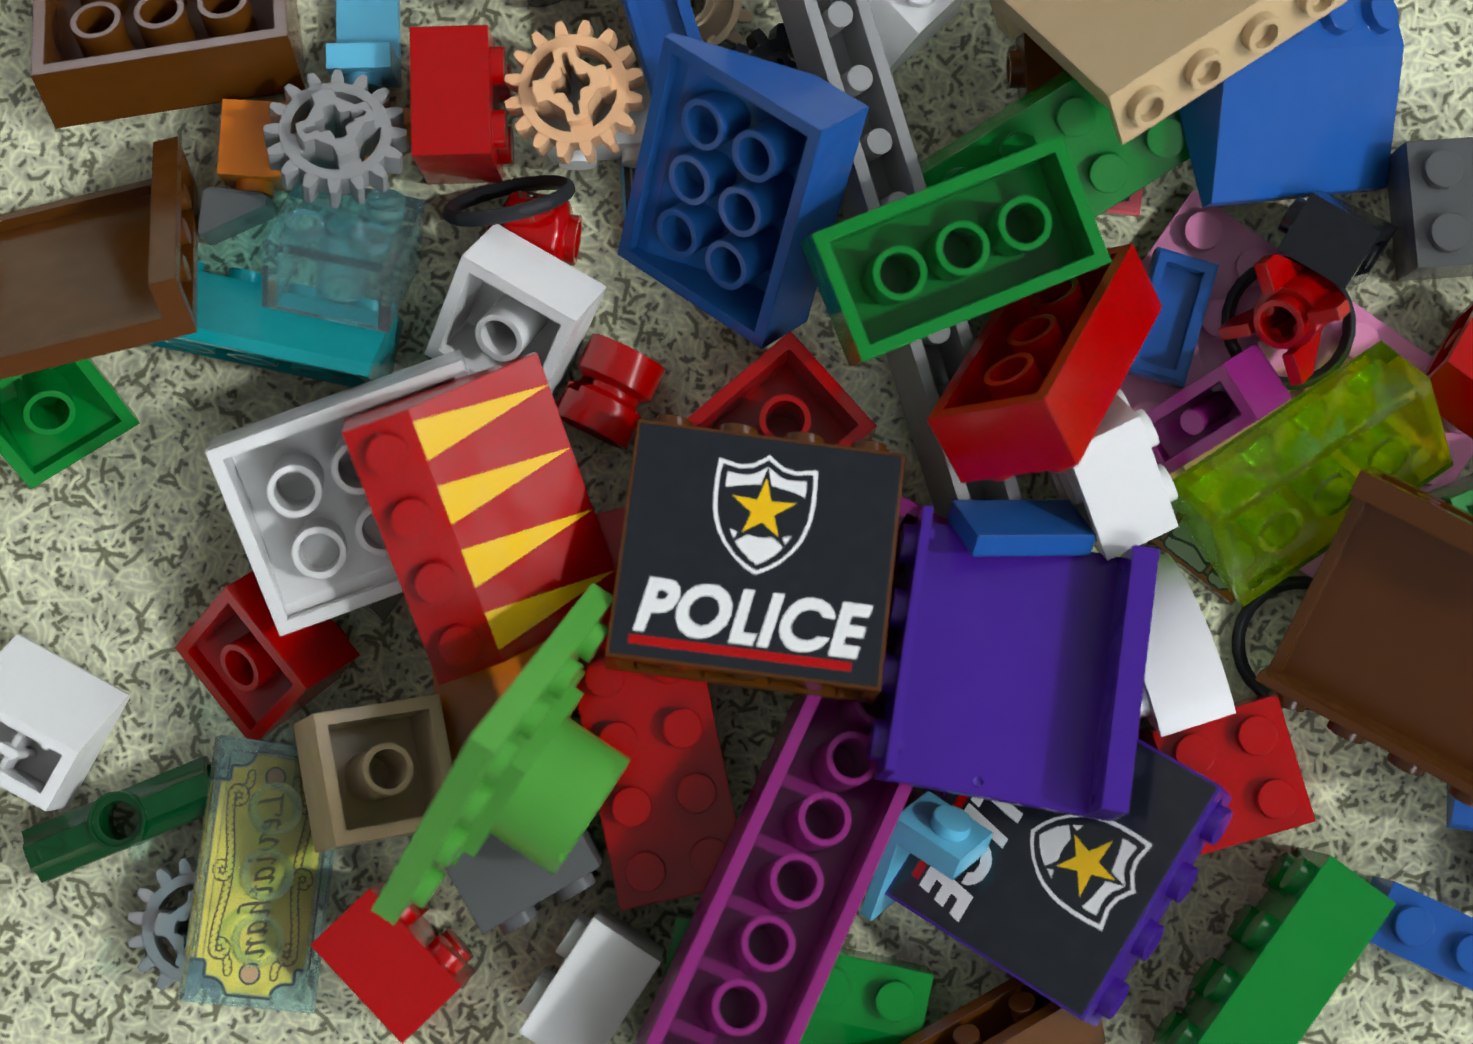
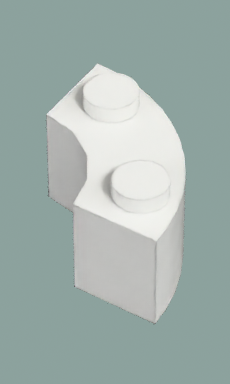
(1183, 667)

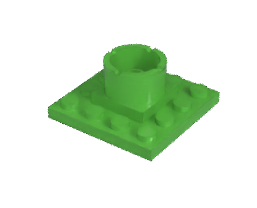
(522, 773)

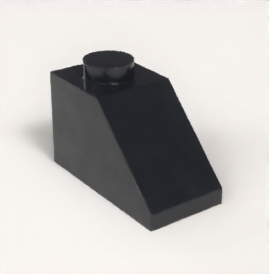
(1334, 238)

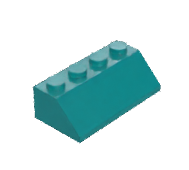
(241, 331)

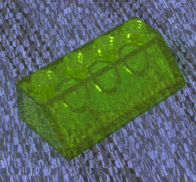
(1286, 482)

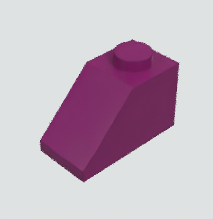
(1216, 408)

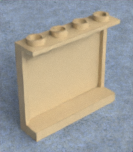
(1154, 53)

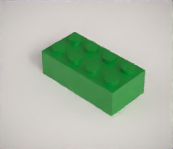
(1065, 107)
(955, 250)
(1282, 956)

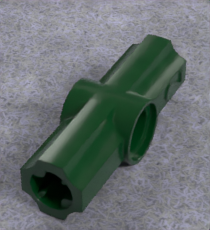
(89, 831)

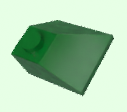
(58, 418)

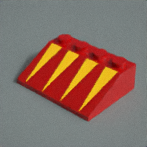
(481, 513)

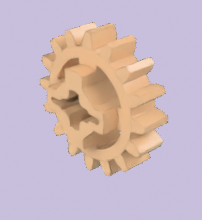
(600, 88)

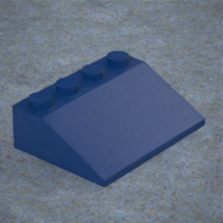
(1303, 113)
(733, 178)

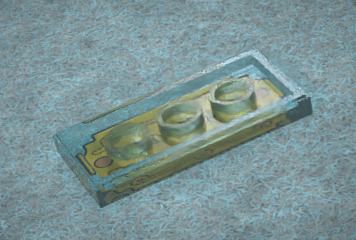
(256, 885)

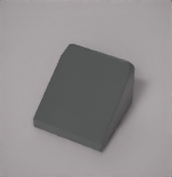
(231, 212)

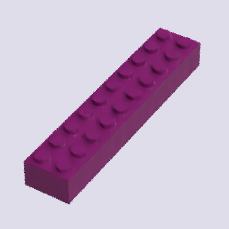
(785, 878)

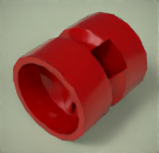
(609, 391)

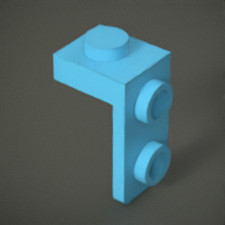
(367, 42)
(933, 833)

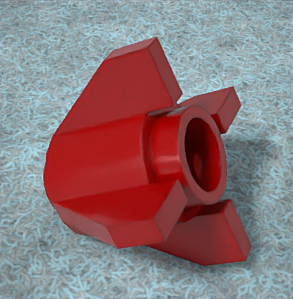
(1290, 313)

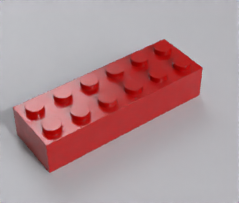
(674, 798)

